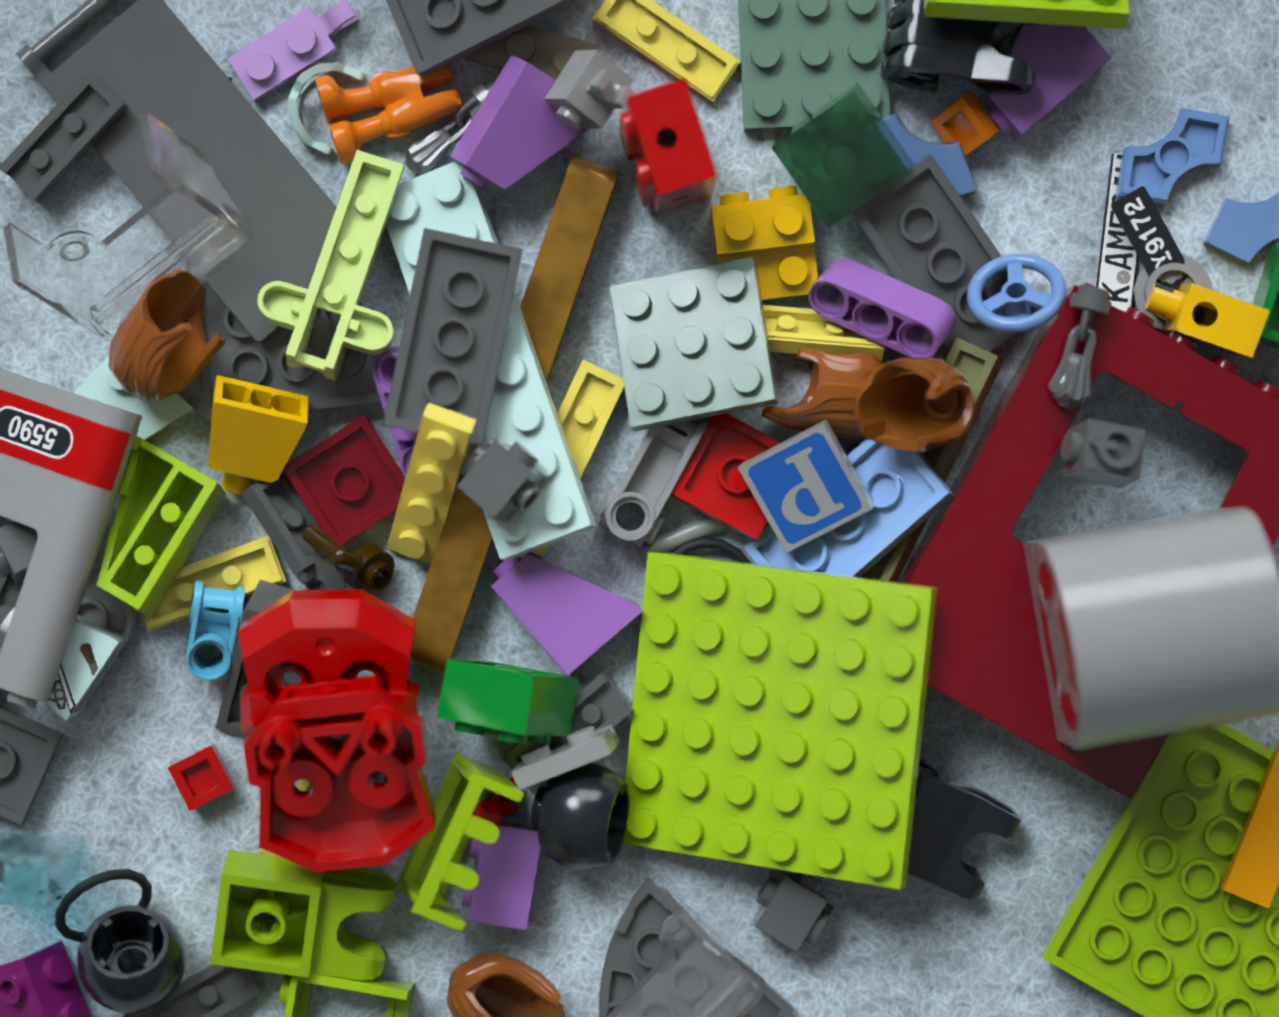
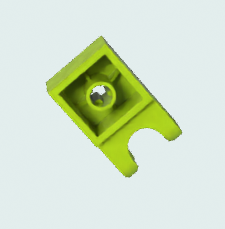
(306, 918)

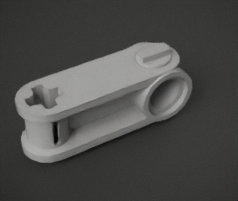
(651, 479)

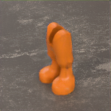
(403, 103)

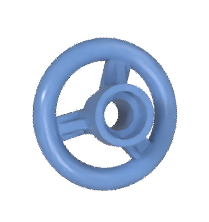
(1017, 304)

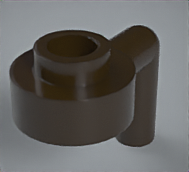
(364, 569)

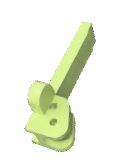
(341, 272)

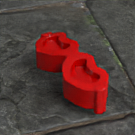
(496, 807)

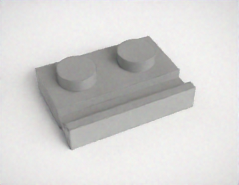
(580, 749)

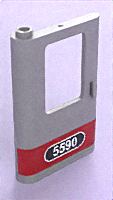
(61, 478)

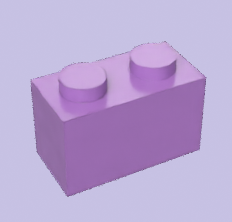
(505, 877)

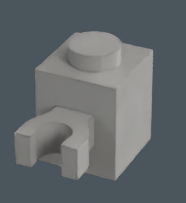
(589, 90)

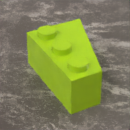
(155, 526)

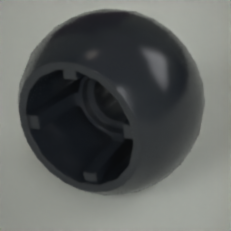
(582, 817)
(131, 939)

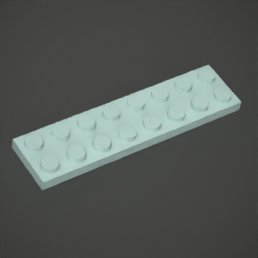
(521, 398)

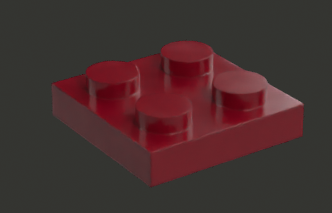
(348, 481)

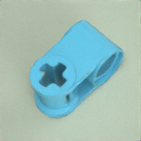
(214, 621)

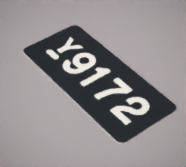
(1146, 230)

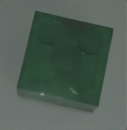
(843, 155)

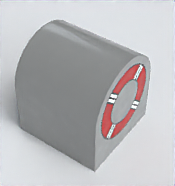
(1157, 625)

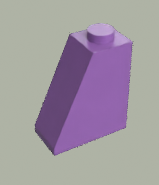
(1061, 61)
(512, 128)
(562, 609)

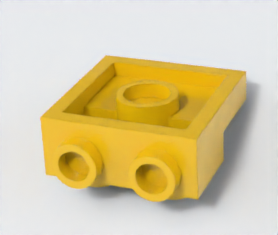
(774, 233)

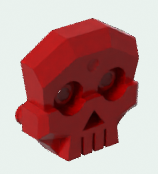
(325, 639)
(346, 815)

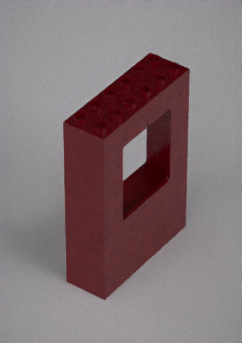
(985, 616)

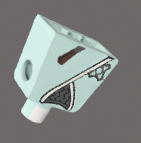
(84, 664)

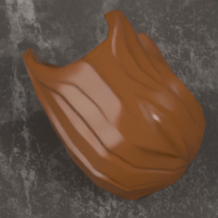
(163, 339)
(830, 393)
(914, 404)
(501, 988)

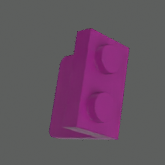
(41, 985)

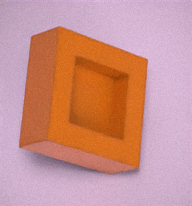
(966, 123)

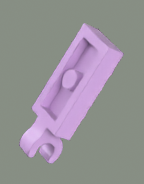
(290, 49)

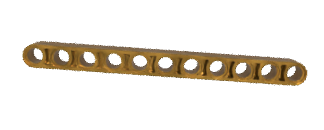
(546, 311)

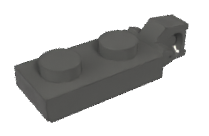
(284, 520)

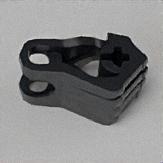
(950, 47)
(944, 822)

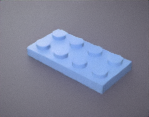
(903, 497)

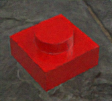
(201, 777)

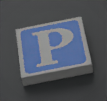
(806, 486)

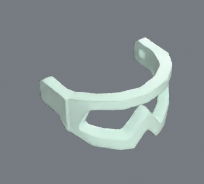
(301, 85)

